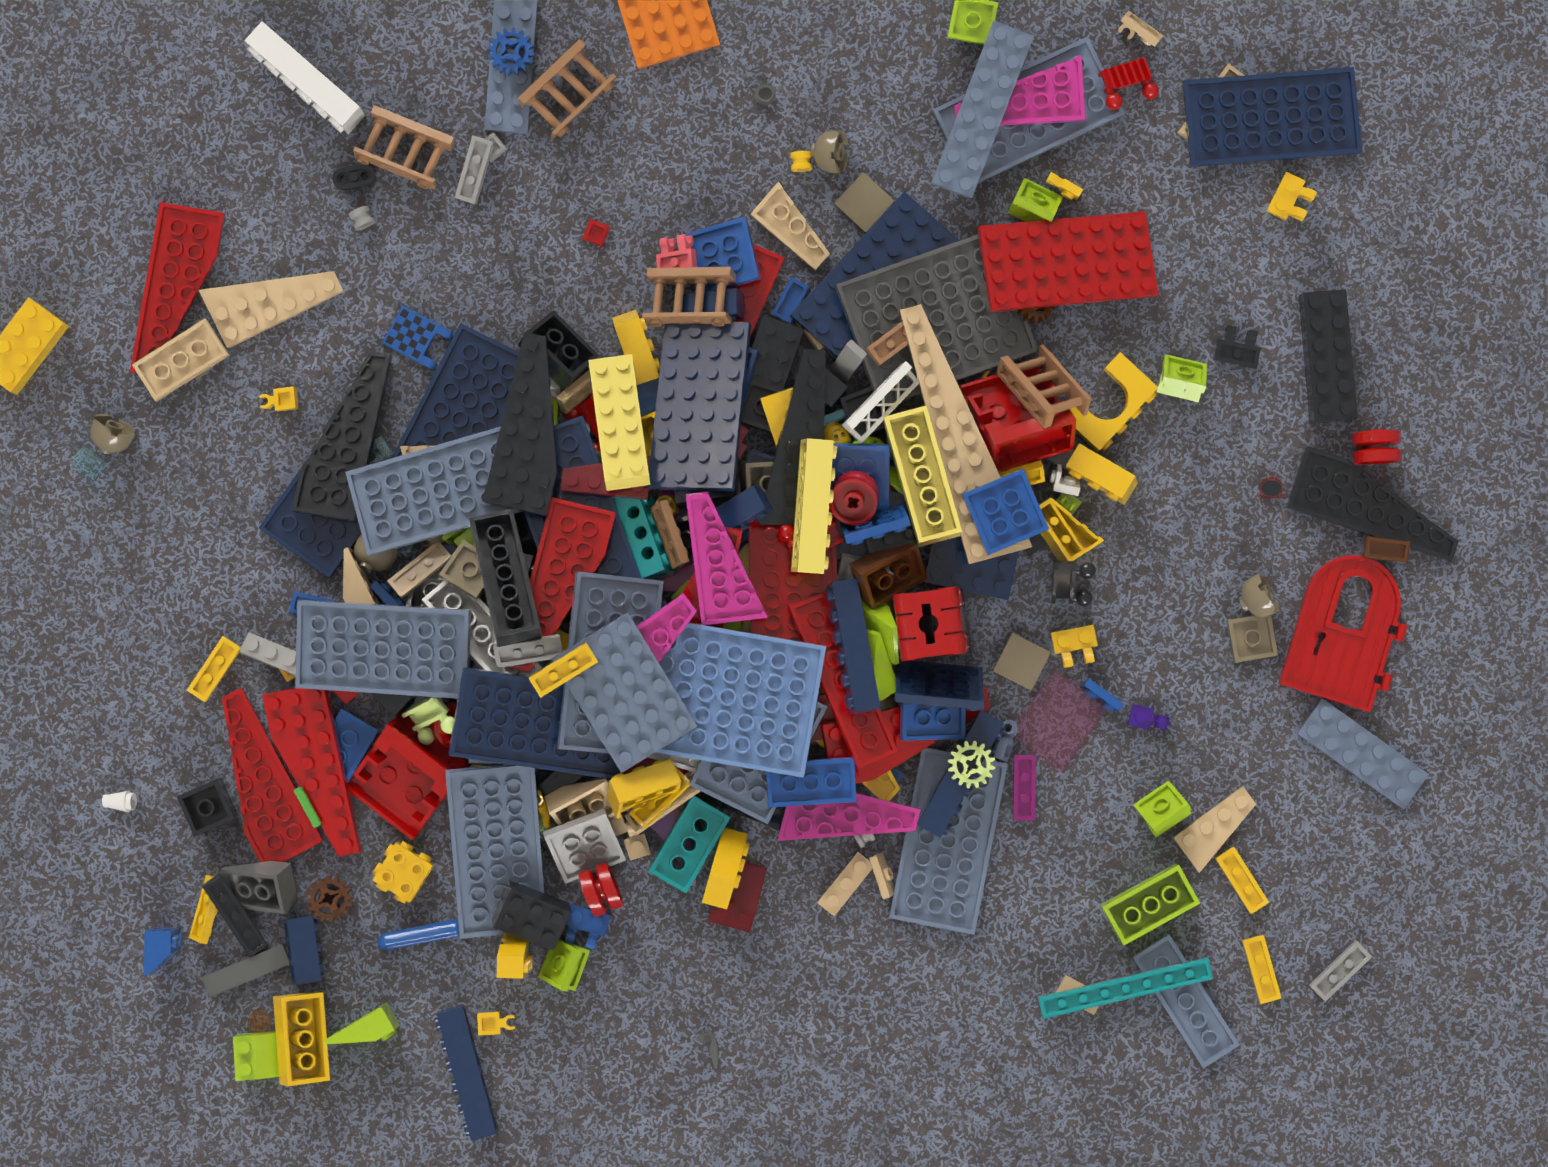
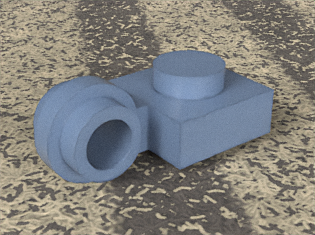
(1004, 746)

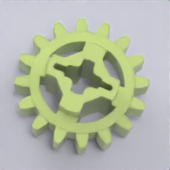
(963, 777)

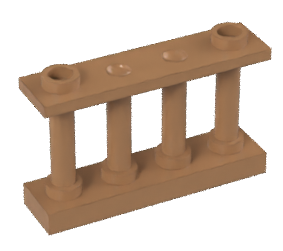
(561, 68)
(402, 127)
(681, 277)
(1035, 400)

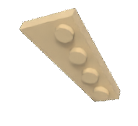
(787, 224)
(1211, 830)

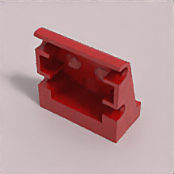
(1010, 429)
(404, 777)

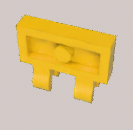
(1286, 195)
(1074, 640)

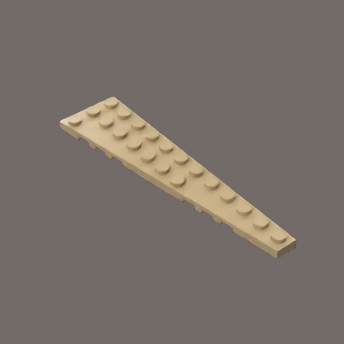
(956, 433)

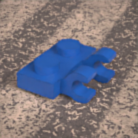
(583, 919)

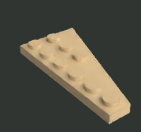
(254, 307)

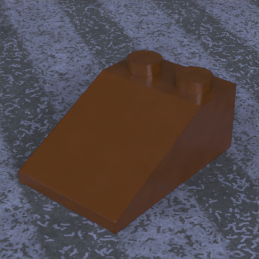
(888, 573)

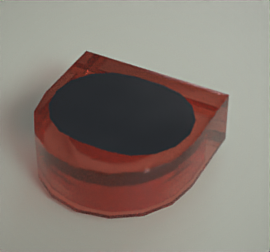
(1270, 488)

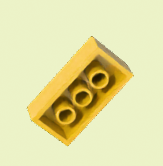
(27, 343)
(301, 1038)

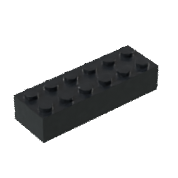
(1328, 356)
(505, 578)

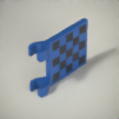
(413, 334)

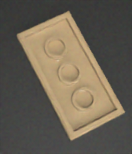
(180, 360)

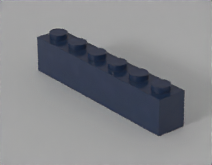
(853, 646)
(948, 794)
(467, 1072)

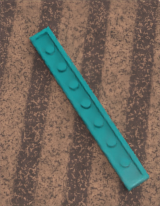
(1125, 988)

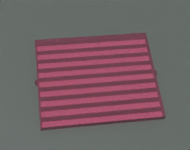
(1058, 721)

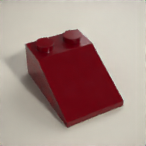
(743, 900)

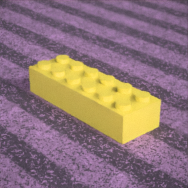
(619, 422)
(922, 476)
(812, 506)

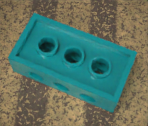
(644, 537)
(703, 844)

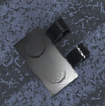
(1237, 353)

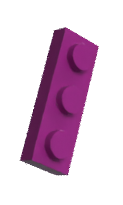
(1024, 787)

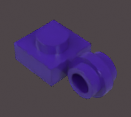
(1142, 717)

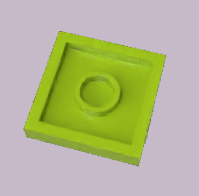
(972, 20)
(1034, 202)
(1182, 378)
(1163, 808)
(564, 965)

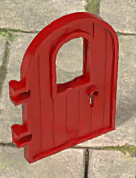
(1345, 657)

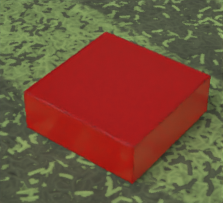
(596, 232)

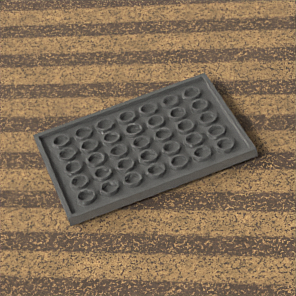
(955, 300)

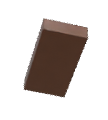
(1386, 549)

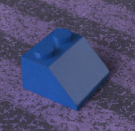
(160, 946)

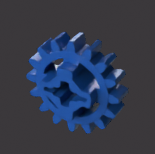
(517, 45)

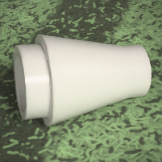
(120, 801)

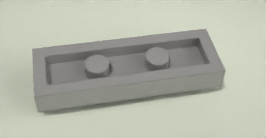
(474, 169)
(528, 651)
(269, 653)
(1340, 970)

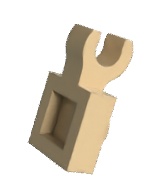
(636, 844)

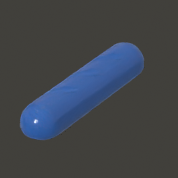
(419, 935)

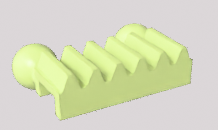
(427, 712)

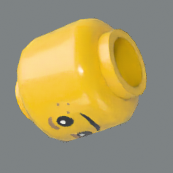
(836, 432)

